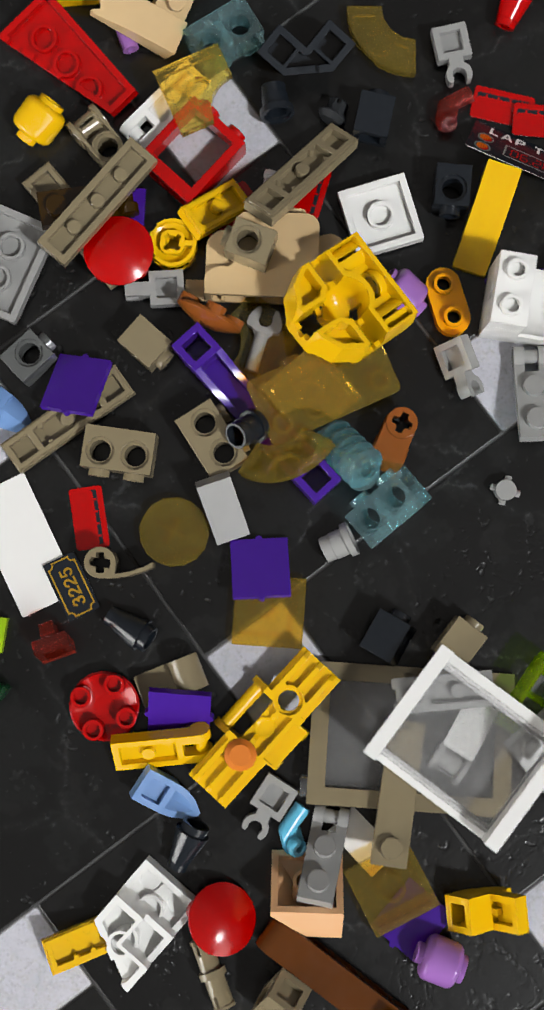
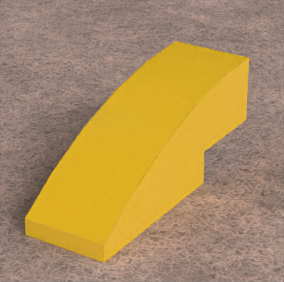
(486, 218)

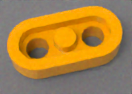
(446, 301)

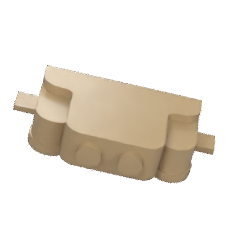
(234, 282)

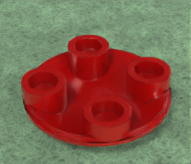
(119, 251)
(104, 705)
(221, 919)

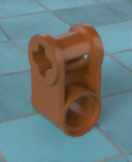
(394, 444)

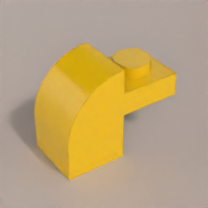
(486, 909)

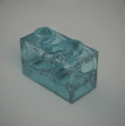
(218, 29)
(390, 509)

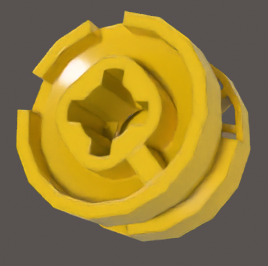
(173, 244)

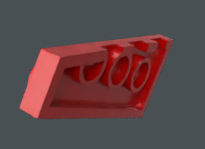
(62, 48)

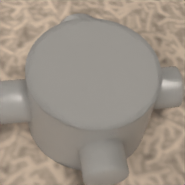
(505, 490)

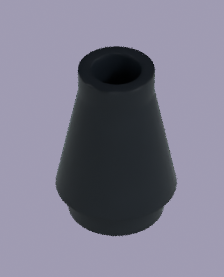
(131, 628)
(187, 842)

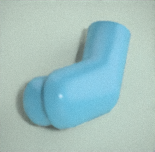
(290, 830)

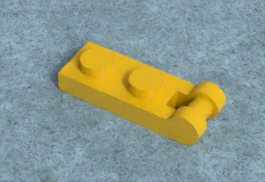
(161, 747)

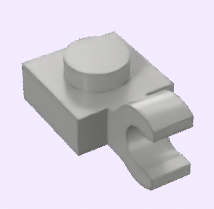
(162, 288)
(457, 362)

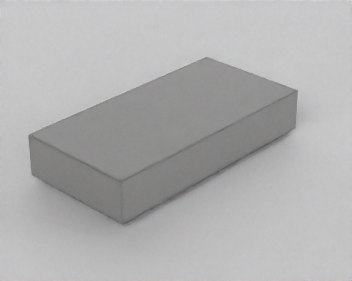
(222, 508)

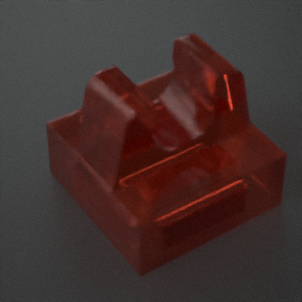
(52, 644)

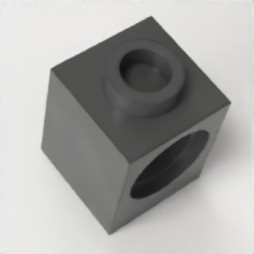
(14, 356)

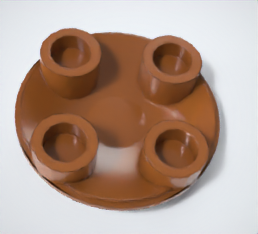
(209, 315)

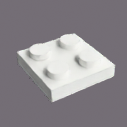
(382, 214)

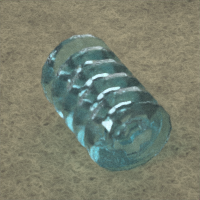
(352, 455)

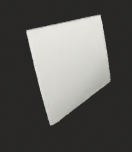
(143, 919)

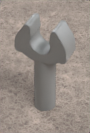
(261, 335)

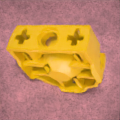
(347, 288)

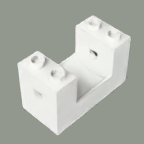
(514, 300)

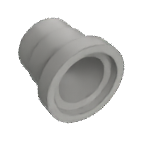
(339, 543)

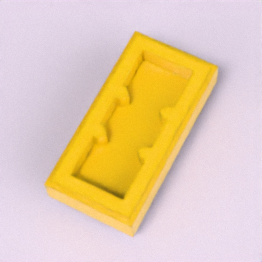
(73, 946)

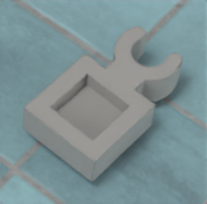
(452, 48)
(271, 800)

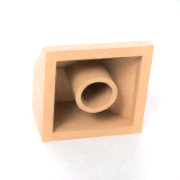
(299, 916)

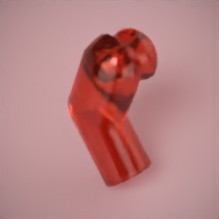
(448, 109)

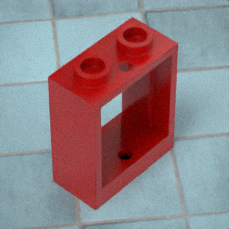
(177, 186)

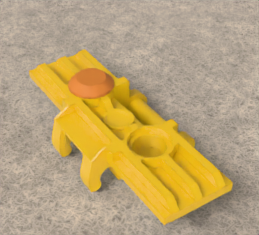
(272, 736)

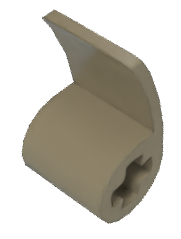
(113, 571)
(180, 674)

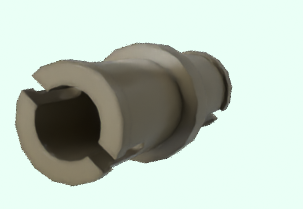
(213, 976)

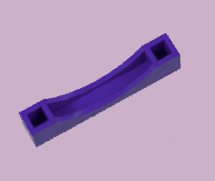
(228, 386)

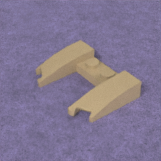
(151, 24)

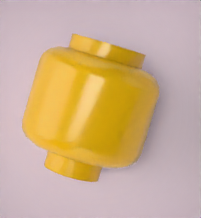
(39, 120)

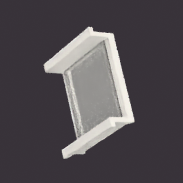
(465, 747)

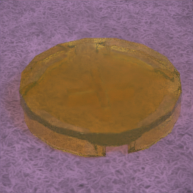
(174, 532)

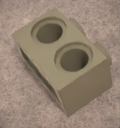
(121, 443)
(205, 444)

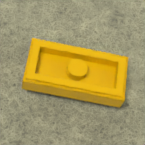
(213, 209)

